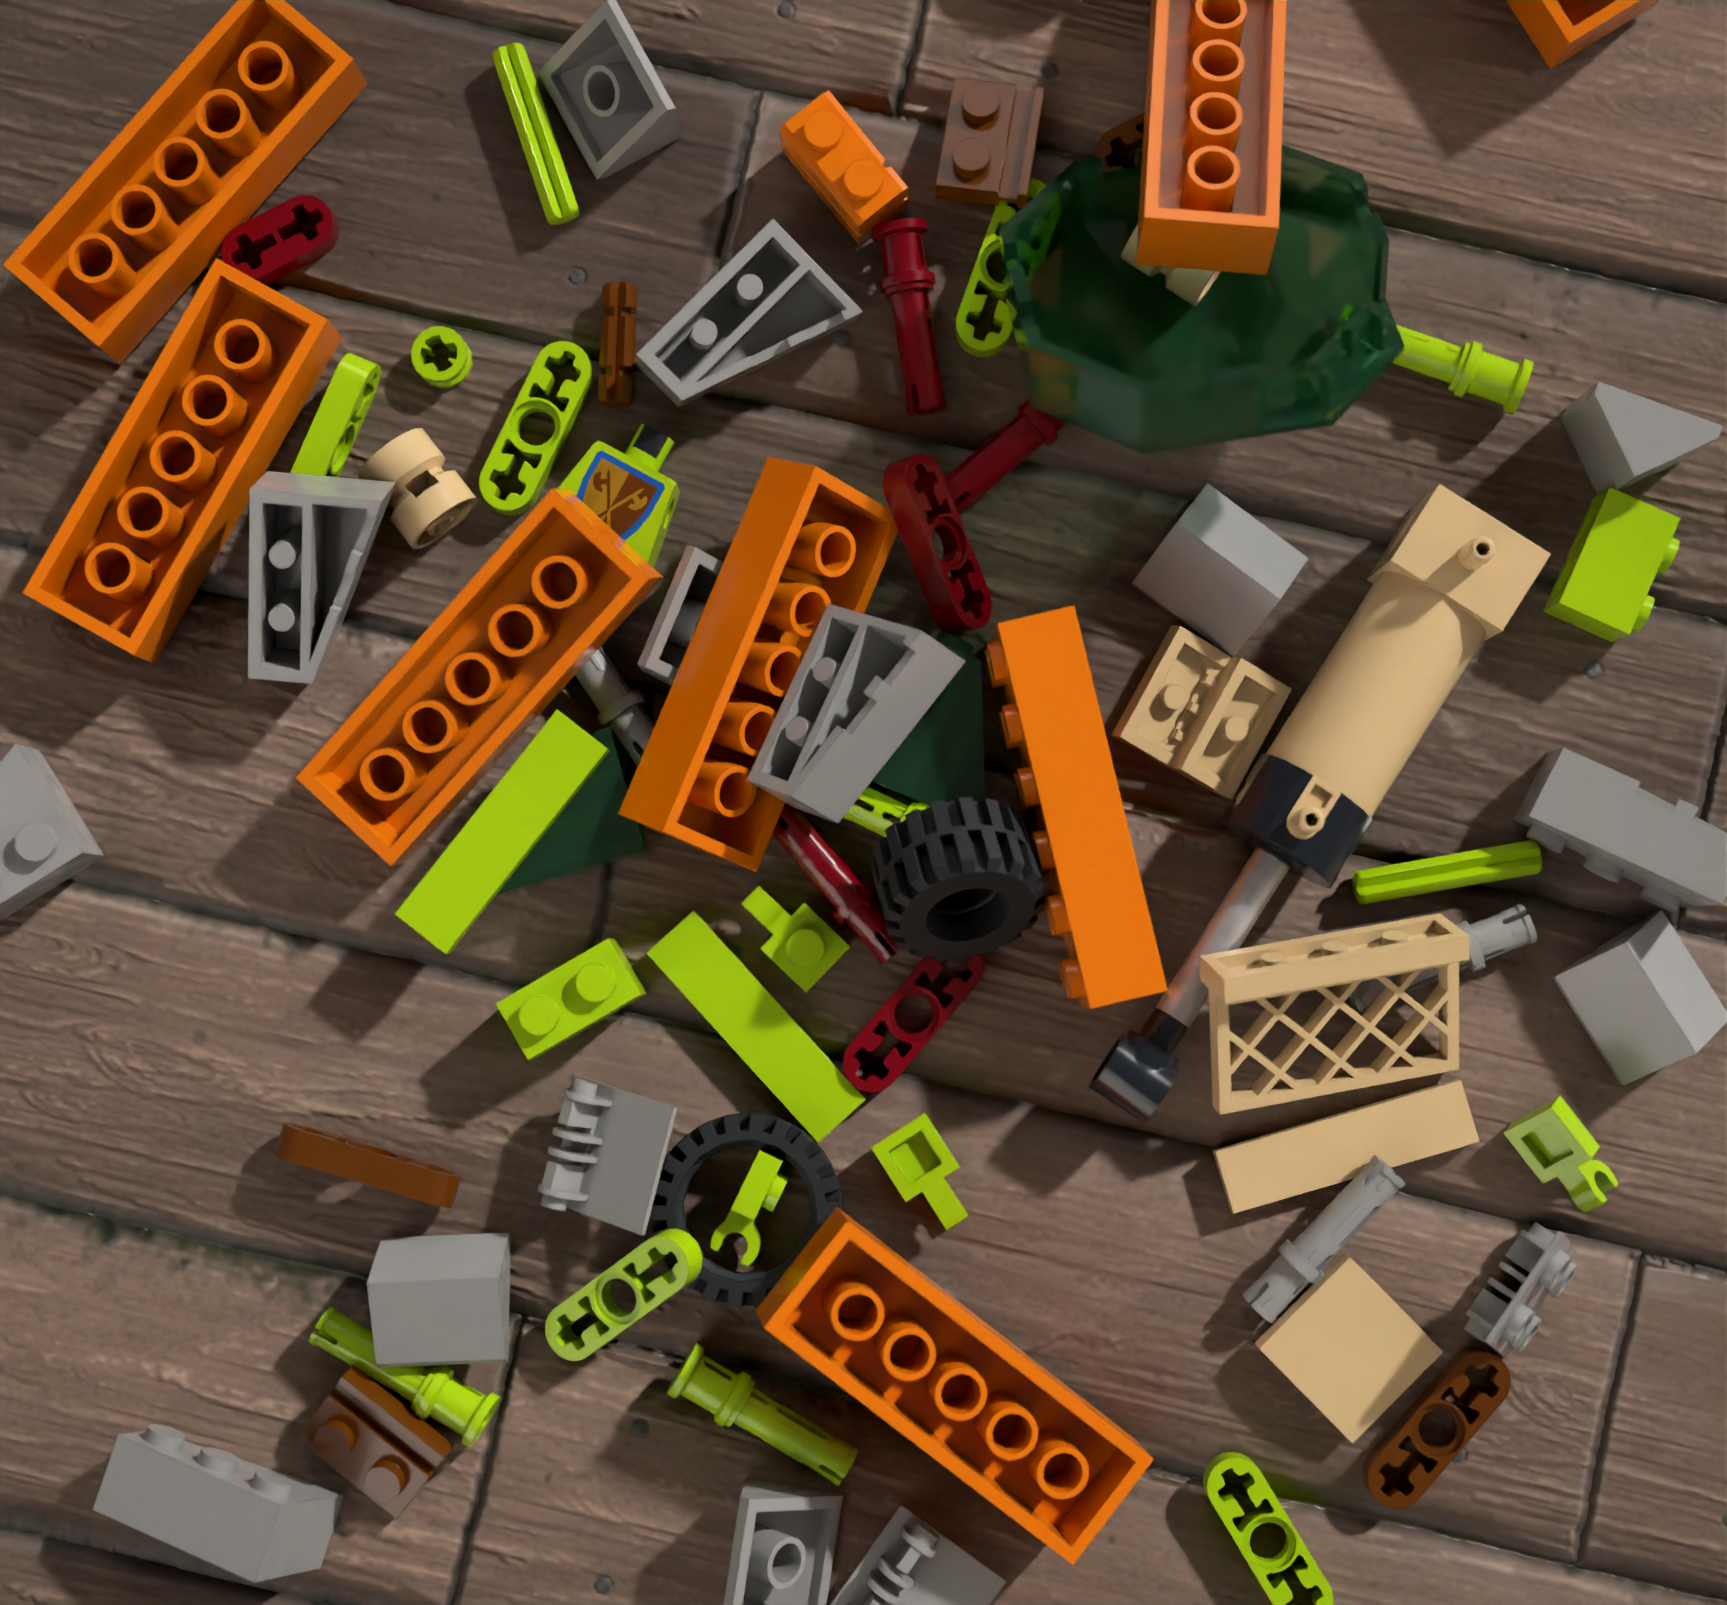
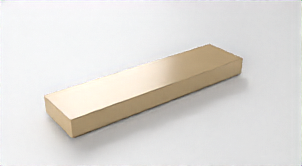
(1343, 1144)

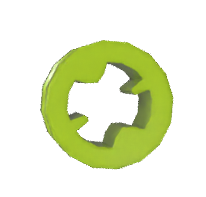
(454, 342)

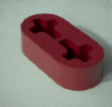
(275, 226)

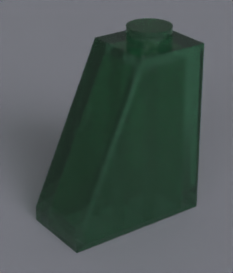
(946, 747)
(587, 831)

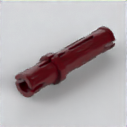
(1002, 454)
(836, 881)

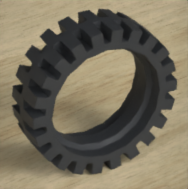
(738, 1130)

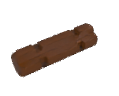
(617, 344)

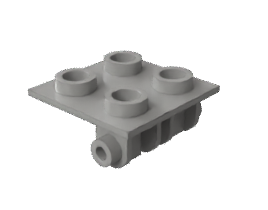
(607, 1154)
(1550, 1269)
(918, 1567)

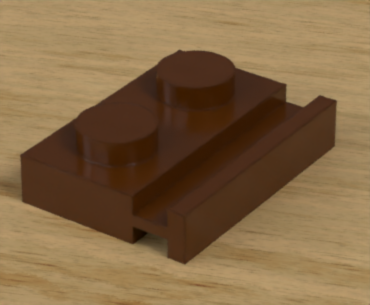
(989, 143)
(374, 1441)

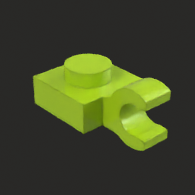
(799, 942)
(1561, 1147)
(918, 1163)
(760, 1189)

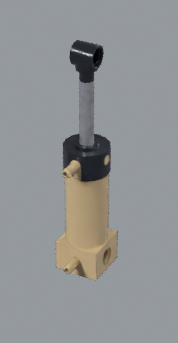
(1312, 796)

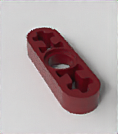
(908, 509)
(893, 1060)

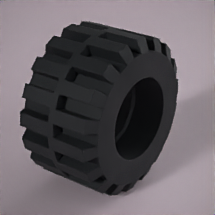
(958, 879)

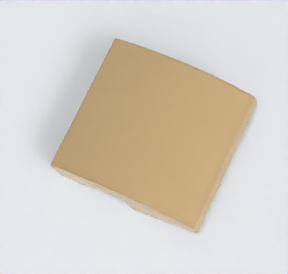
(1201, 712)
(1348, 1347)

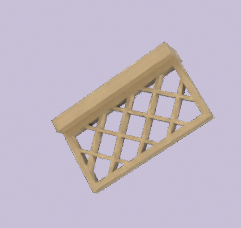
(1344, 962)

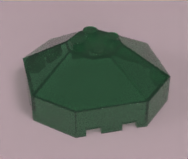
(1244, 362)

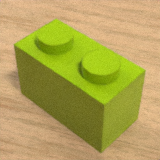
(1614, 566)
(571, 998)

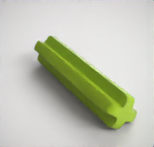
(535, 133)
(1447, 872)

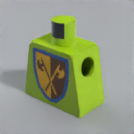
(629, 489)

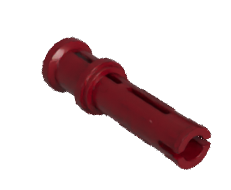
(908, 288)

